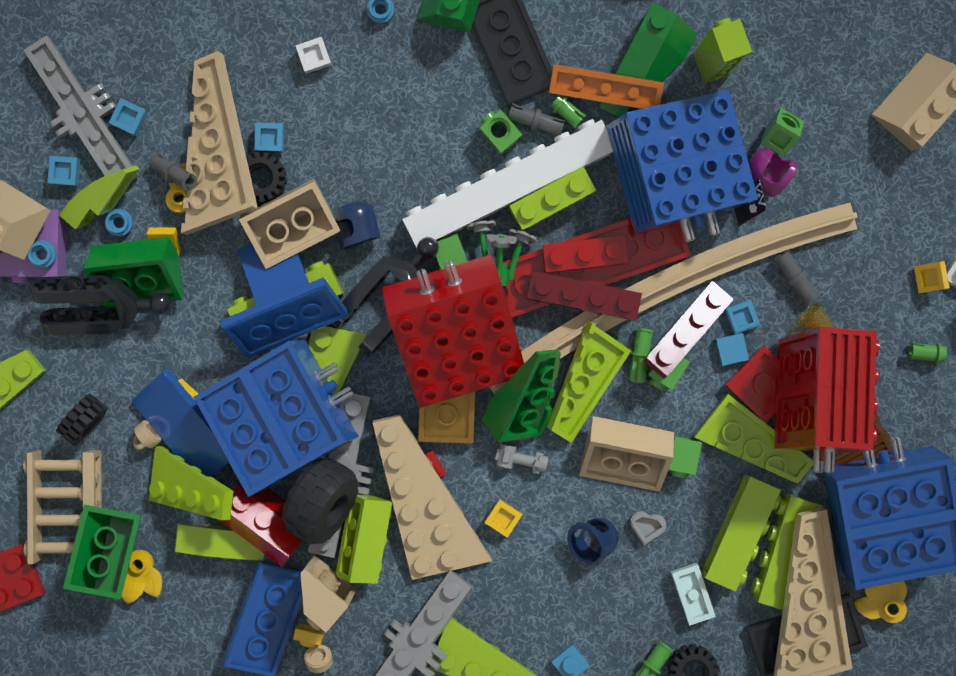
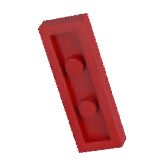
(585, 254)

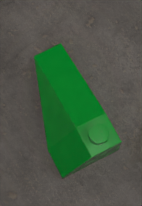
(449, 13)
(655, 51)
(523, 403)

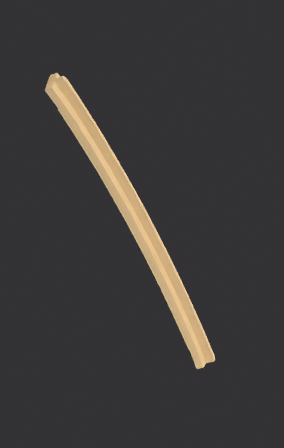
(703, 268)

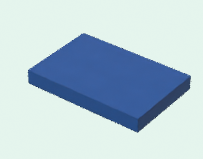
(274, 280)

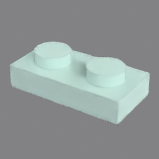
(693, 594)

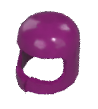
(770, 169)

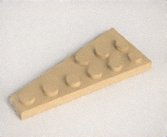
(215, 151)
(427, 515)
(813, 620)

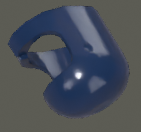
(361, 223)
(606, 538)

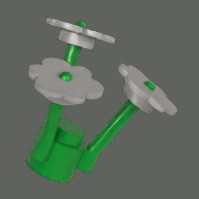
(501, 241)

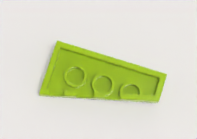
(336, 346)
(17, 375)
(588, 377)
(749, 438)
(187, 488)
(473, 655)

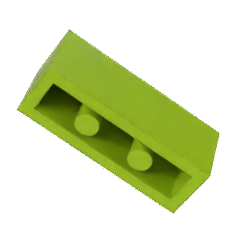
(552, 199)
(364, 540)

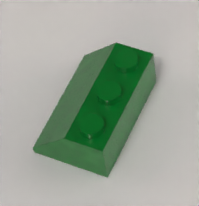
(141, 265)
(101, 552)

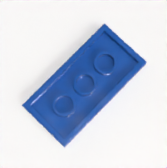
(284, 317)
(180, 423)
(265, 620)

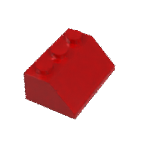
(261, 523)

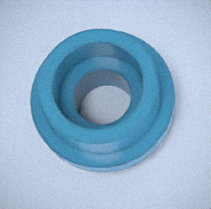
(380, 18)
(111, 218)
(33, 254)

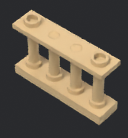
(89, 492)

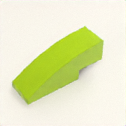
(98, 197)
(214, 542)

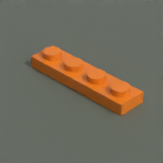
(605, 87)

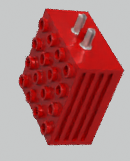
(454, 330)
(826, 393)

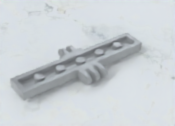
(80, 110)
(356, 410)
(415, 642)

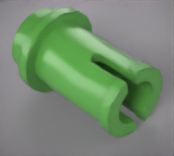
(567, 111)
(935, 353)

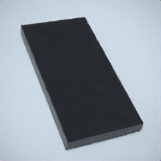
(512, 49)
(765, 636)

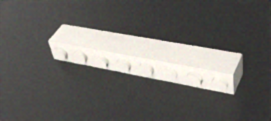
(510, 184)

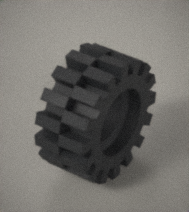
(278, 176)
(81, 419)
(690, 654)

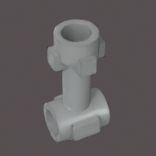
(507, 455)

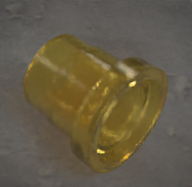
(815, 317)

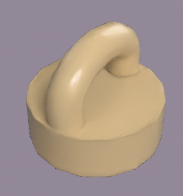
(145, 436)
(318, 659)

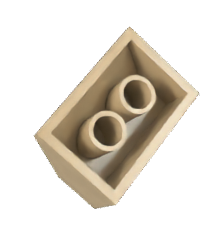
(920, 102)
(19, 220)
(289, 223)
(627, 454)
(324, 594)

